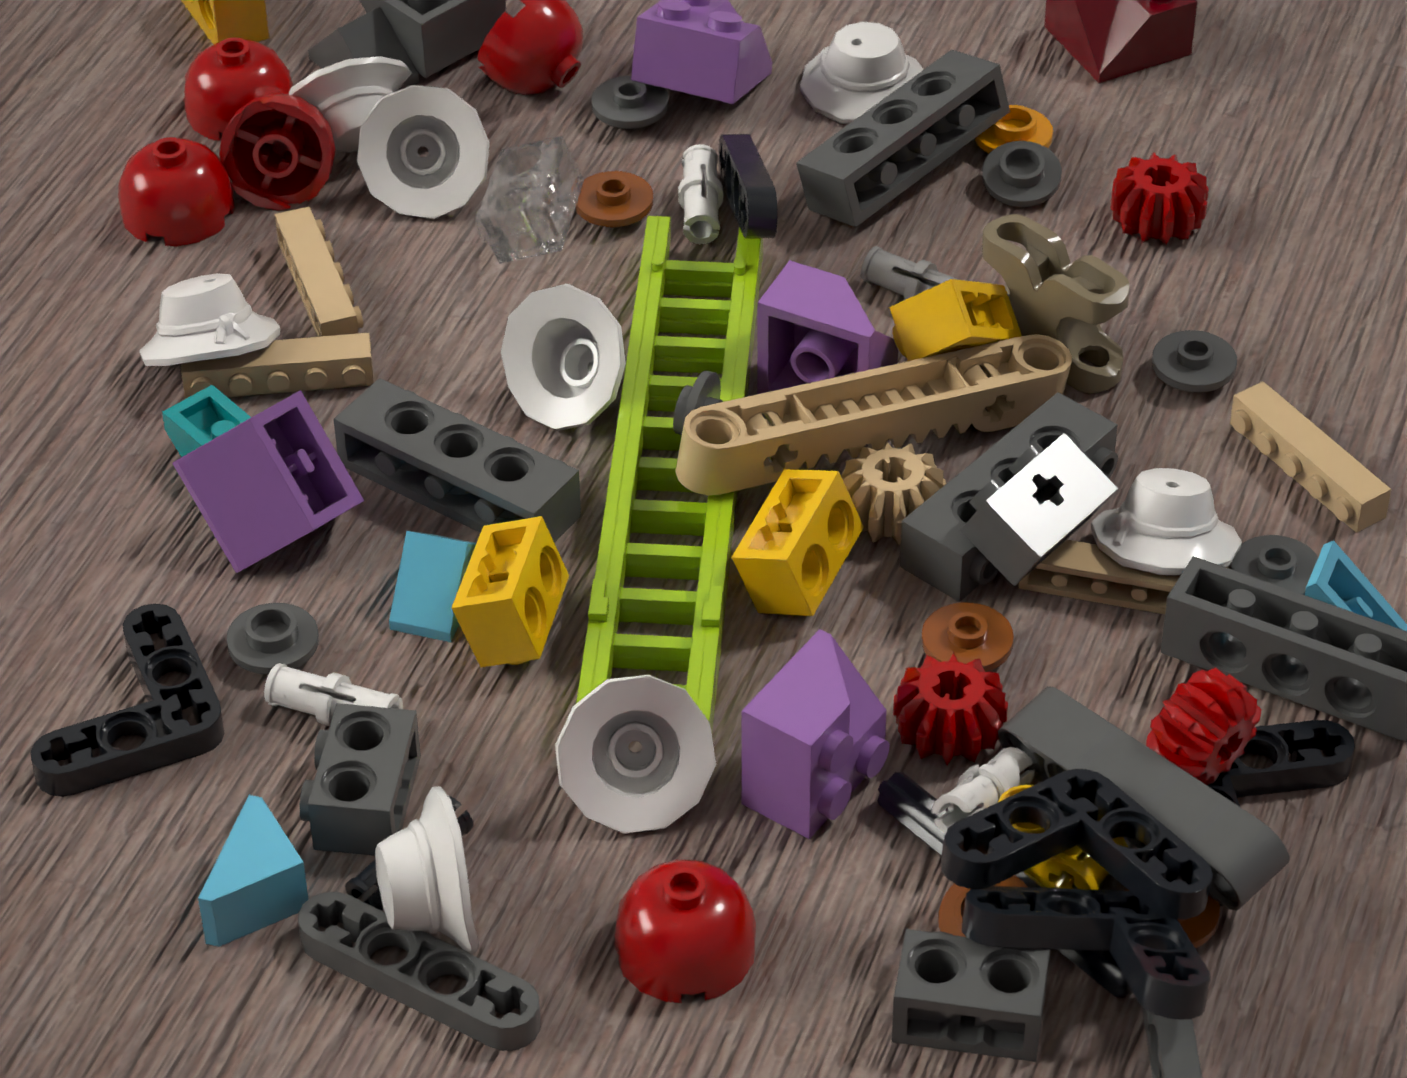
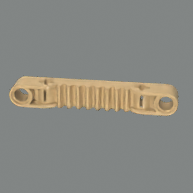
(729, 441)

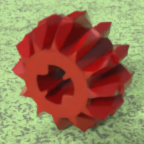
(1159, 198)
(950, 708)
(1205, 724)

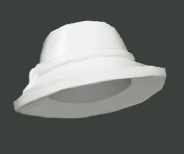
(856, 71)
(349, 92)
(454, 143)
(206, 321)
(563, 356)
(1166, 524)
(641, 787)
(426, 875)

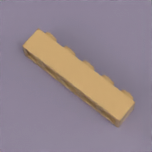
(316, 274)
(286, 367)
(1310, 457)
(1089, 574)

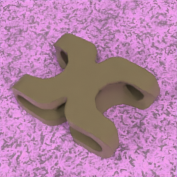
(1060, 297)

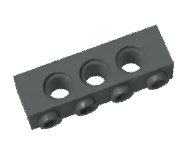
(903, 137)
(453, 462)
(931, 534)
(1289, 645)

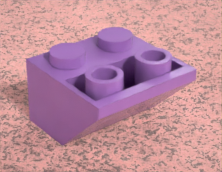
(268, 481)

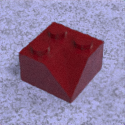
(1122, 35)

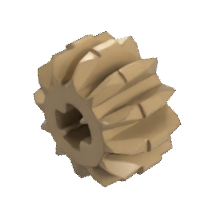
(890, 486)

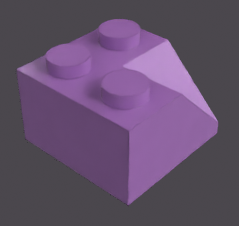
(699, 49)
(814, 331)
(811, 738)

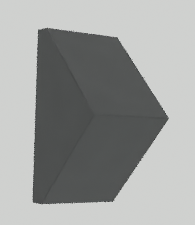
(363, 38)

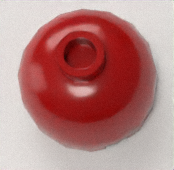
(533, 47)
(229, 78)
(277, 151)
(175, 192)
(685, 931)

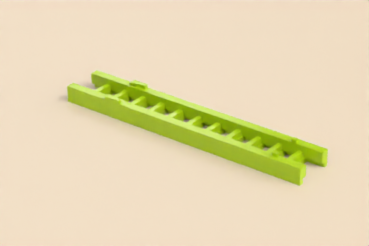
(631, 472)

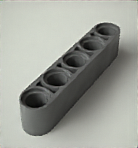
(1068, 736)

